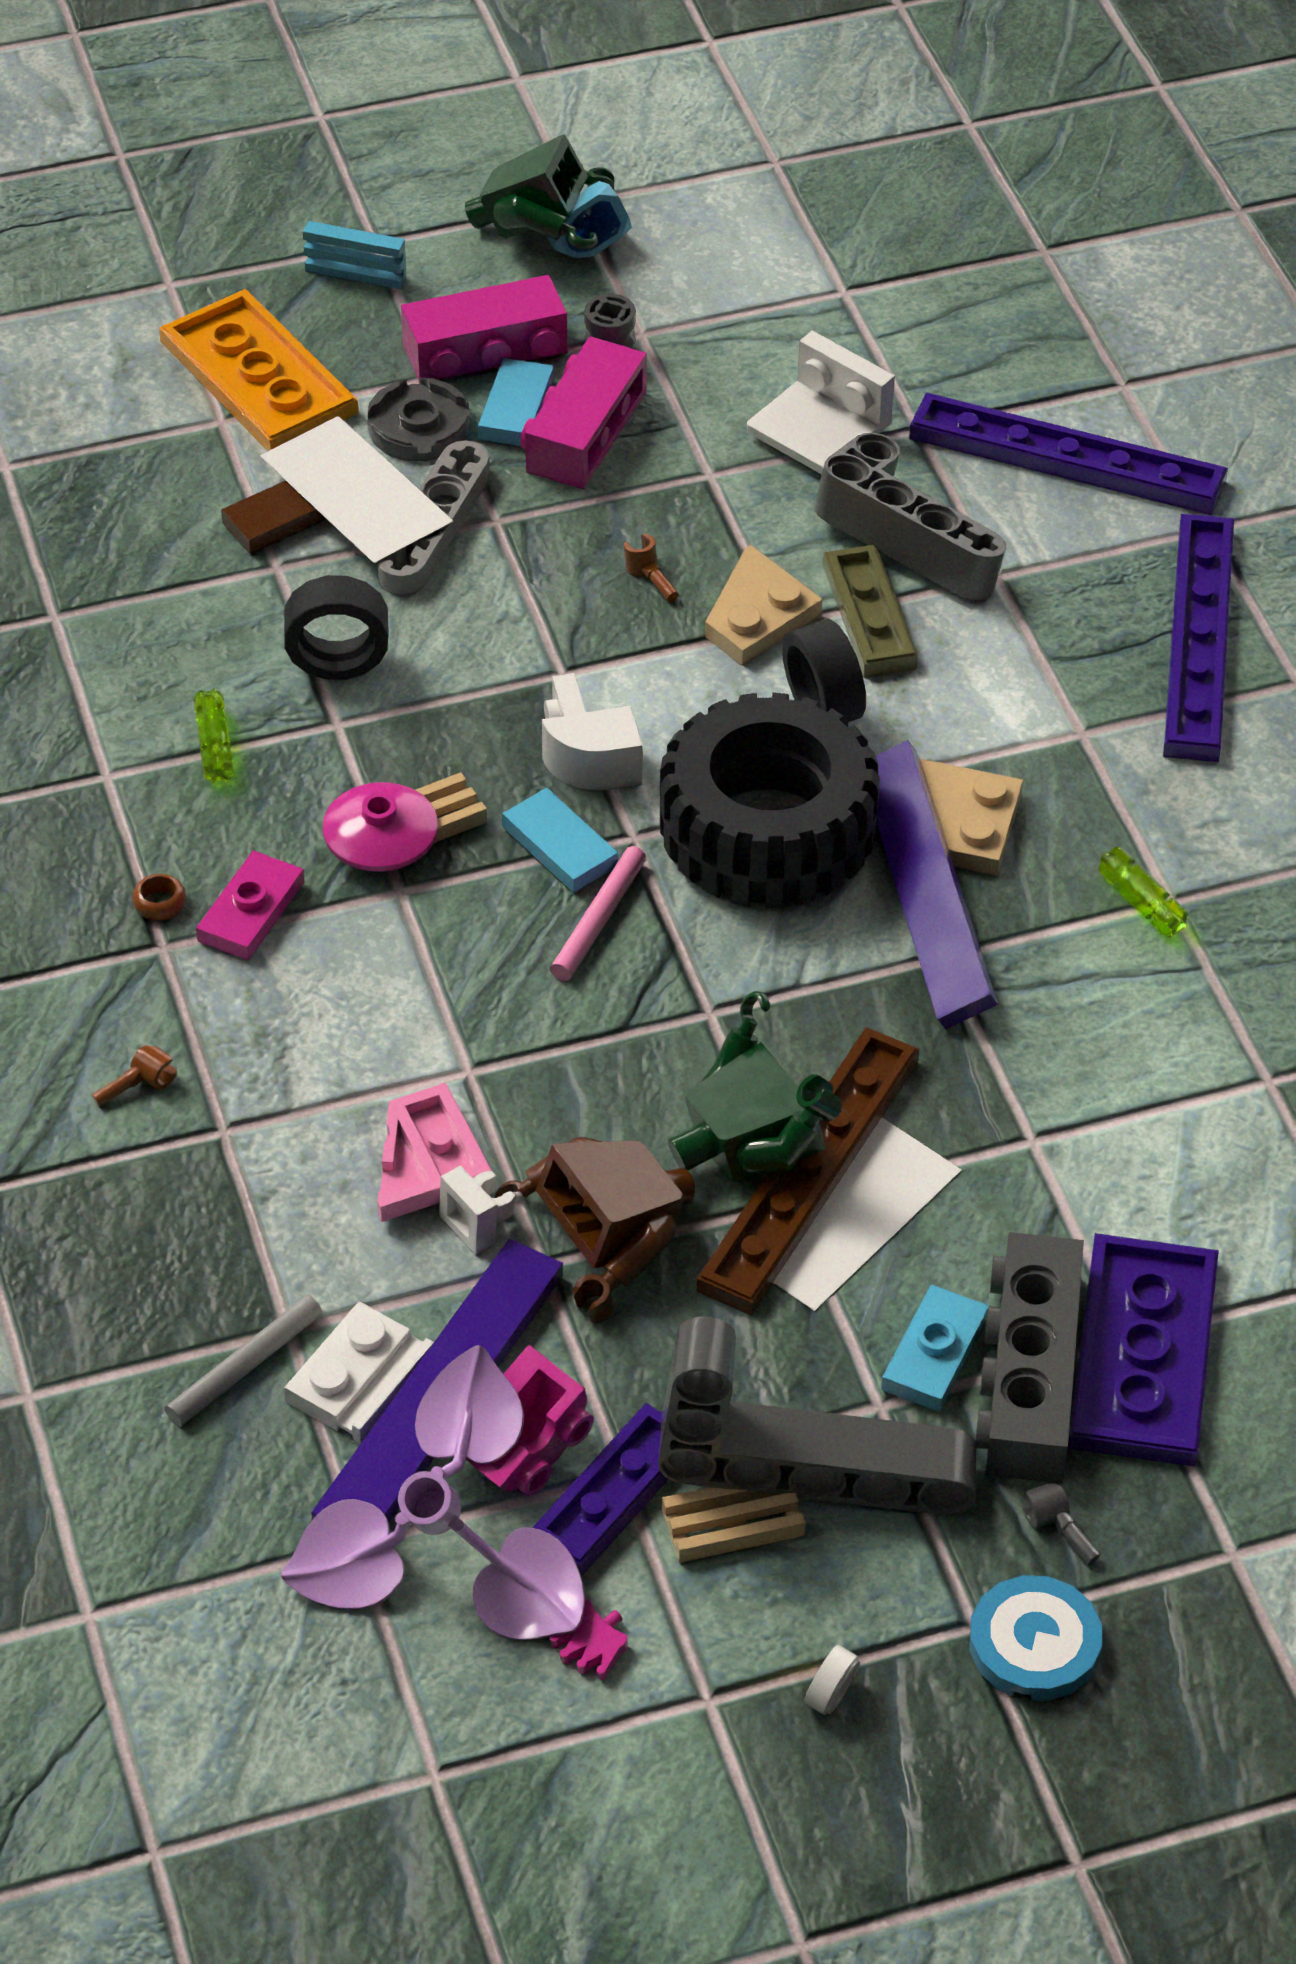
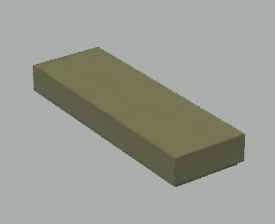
(870, 611)

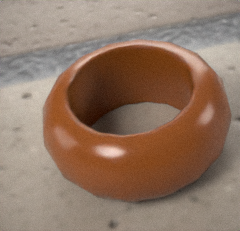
(161, 910)

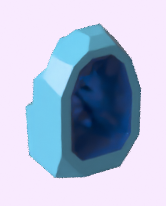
(599, 212)

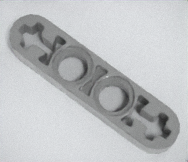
(442, 480)

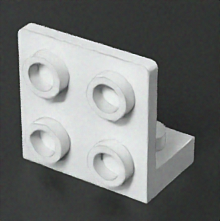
(828, 405)

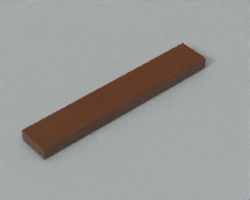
(792, 1199)

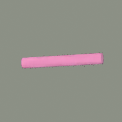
(598, 914)

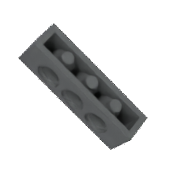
(1033, 1439)

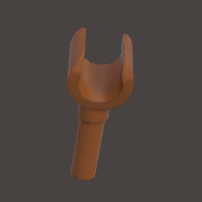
(644, 563)
(148, 1065)

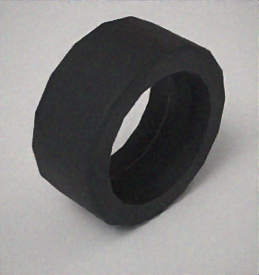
(336, 597)
(824, 668)

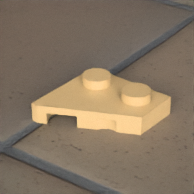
(759, 608)
(973, 812)

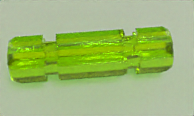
(213, 735)
(1143, 891)

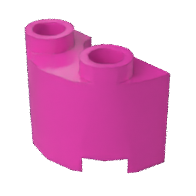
(552, 1421)

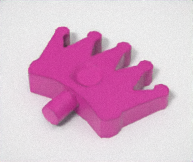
(594, 1641)

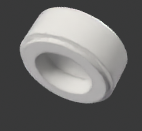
(832, 1680)

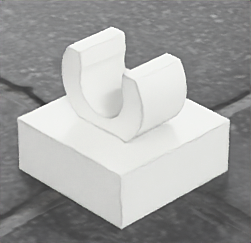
(470, 1209)

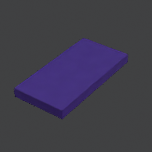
(1144, 1350)

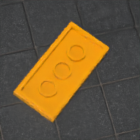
(257, 369)

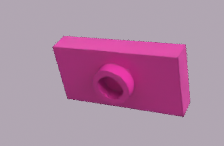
(250, 905)

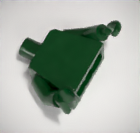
(537, 193)
(751, 1109)

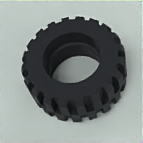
(769, 852)

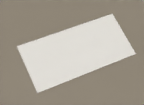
(356, 489)
(869, 1205)

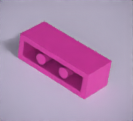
(483, 326)
(585, 412)

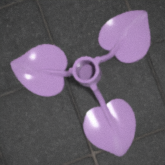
(348, 1547)

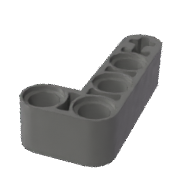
(904, 523)

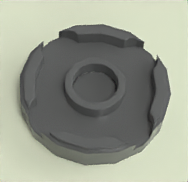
(418, 419)

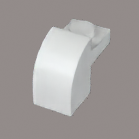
(589, 747)

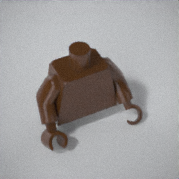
(611, 1205)

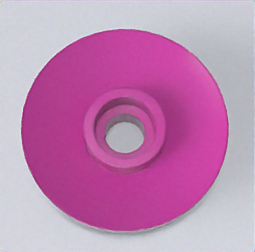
(380, 826)

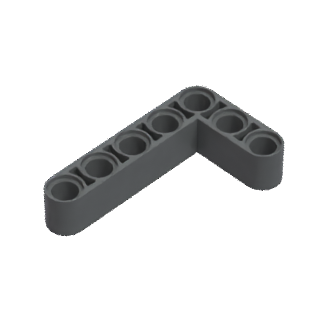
(796, 1450)

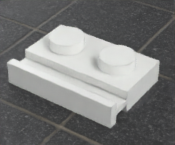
(356, 1371)

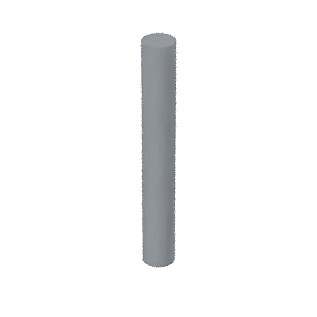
(243, 1360)

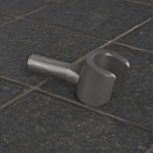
(1050, 1505)

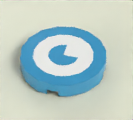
(1035, 1637)

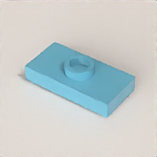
(935, 1348)

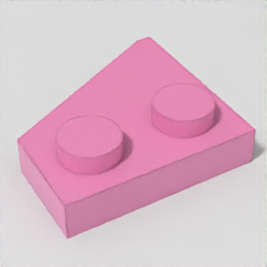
(422, 1143)

